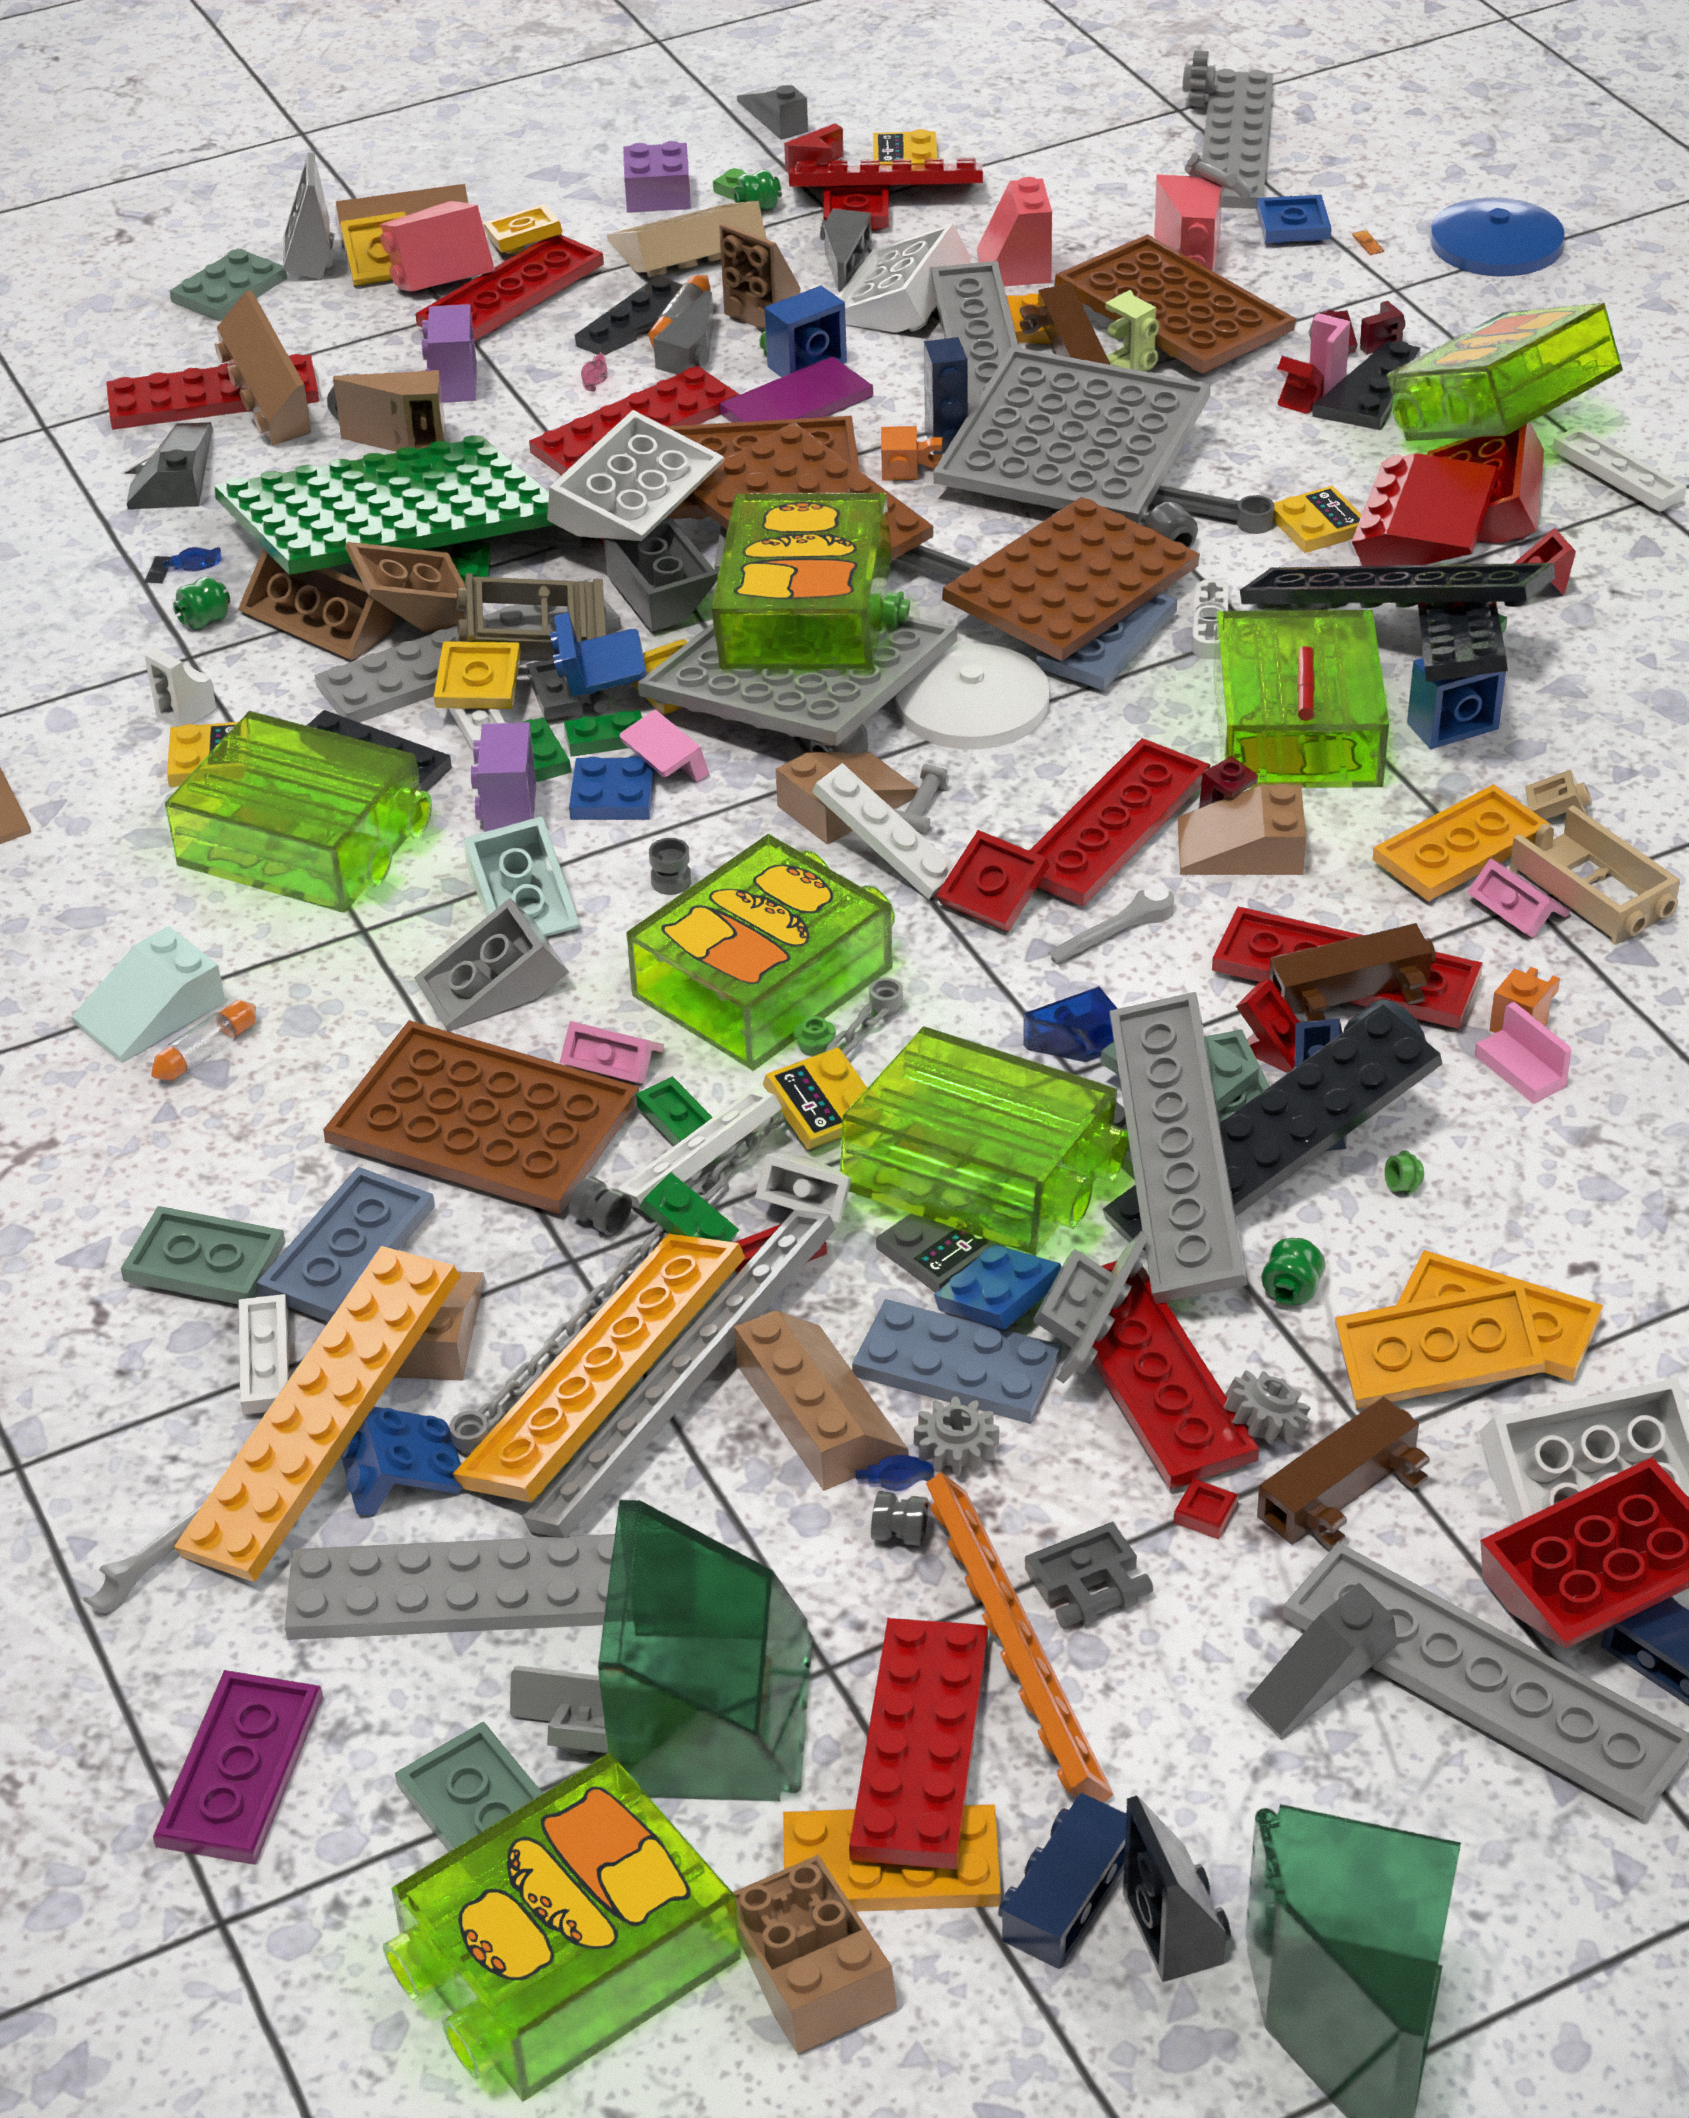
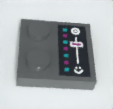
(930, 1249)

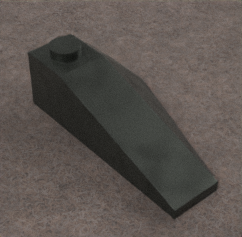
(175, 471)

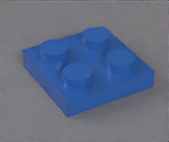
(1293, 219)
(611, 789)
(998, 1286)

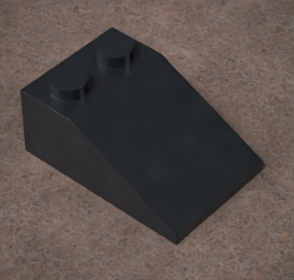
(1170, 1898)

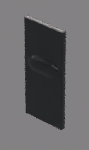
(157, 571)

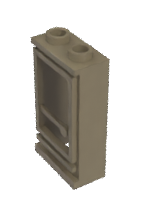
(582, 600)

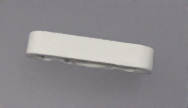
(1203, 609)

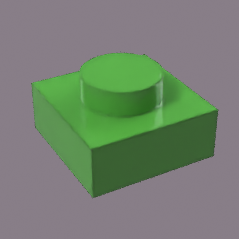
(724, 184)

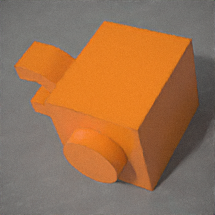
(902, 452)
(1528, 992)

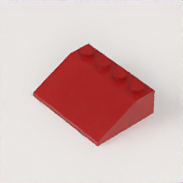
(1516, 494)
(1423, 510)
(1593, 1555)

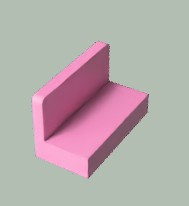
(1330, 348)
(665, 746)
(1514, 898)
(608, 1052)
(1526, 1055)

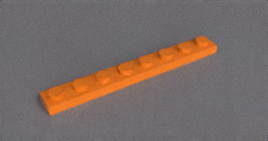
(1022, 1648)

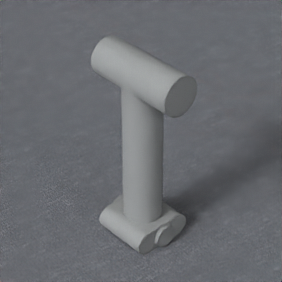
(1197, 167)
(932, 779)

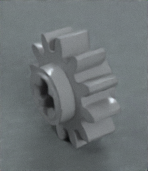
(1198, 78)
(1267, 1407)
(956, 1435)

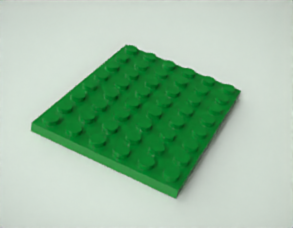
(386, 500)

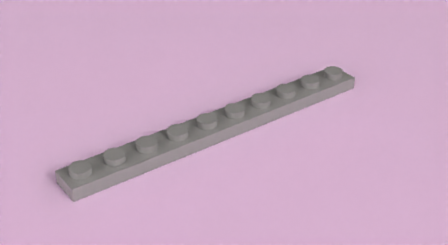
(677, 1376)

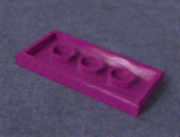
(802, 394)
(238, 1767)

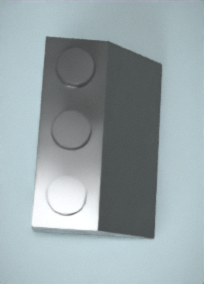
(660, 575)

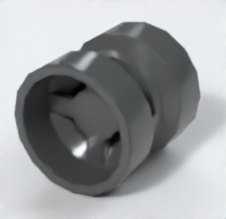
(670, 866)
(598, 1204)
(902, 1518)

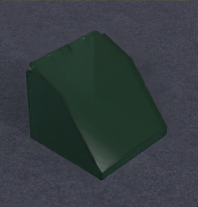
(701, 1665)
(1349, 1951)

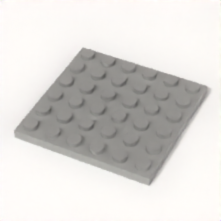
(1070, 431)
(798, 702)

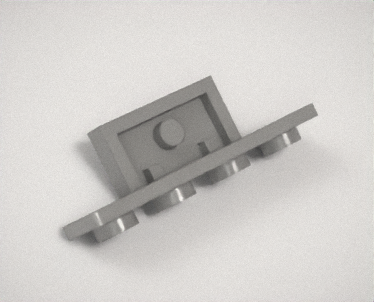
(1081, 1300)
(565, 1699)

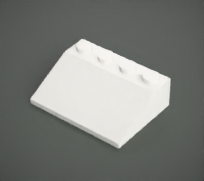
(895, 281)
(629, 481)
(1574, 1444)

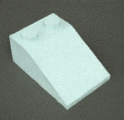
(521, 866)
(150, 995)

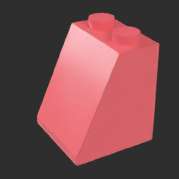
(1189, 216)
(1020, 234)
(437, 246)

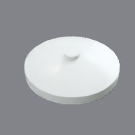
(975, 698)

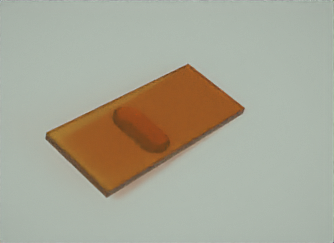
(1368, 242)

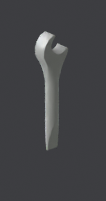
(1139, 911)
(124, 1574)

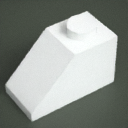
(803, 1185)

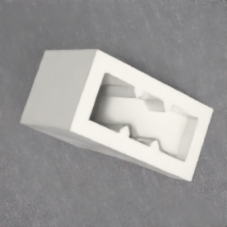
(177, 690)

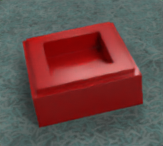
(1205, 1508)

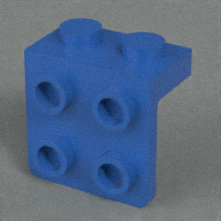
(597, 661)
(398, 1450)

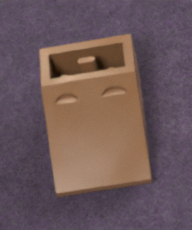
(752, 275)
(391, 409)
(812, 1954)

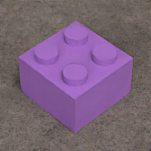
(656, 177)
(451, 350)
(504, 775)

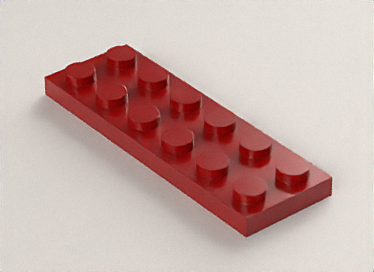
(899, 173)
(521, 282)
(187, 394)
(677, 401)
(1116, 819)
(1258, 936)
(1168, 1391)
(920, 1744)

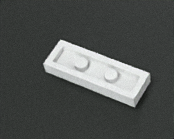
(262, 1351)

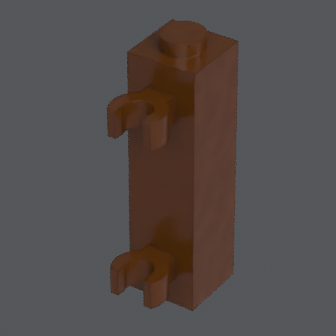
(1064, 323)
(1354, 970)
(1338, 1471)

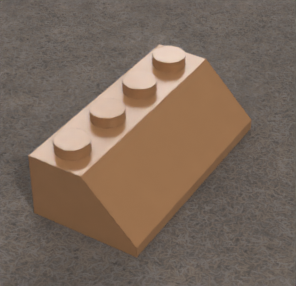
(397, 202)
(262, 371)
(317, 607)
(814, 1397)

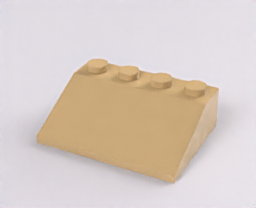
(684, 237)

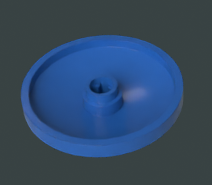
(1497, 236)

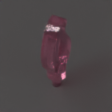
(594, 372)

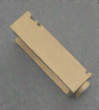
(1584, 839)

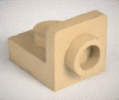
(1556, 794)

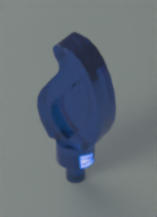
(194, 559)
(897, 1472)

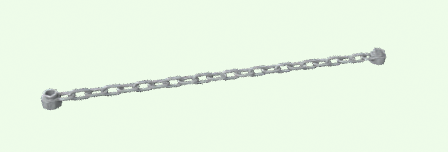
(472, 1427)

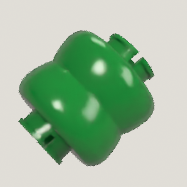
(758, 187)
(201, 602)
(1293, 1271)

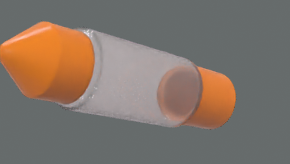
(683, 299)
(203, 1040)

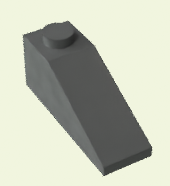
(779, 109)
(846, 242)
(687, 338)
(1324, 1660)

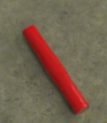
(1305, 683)

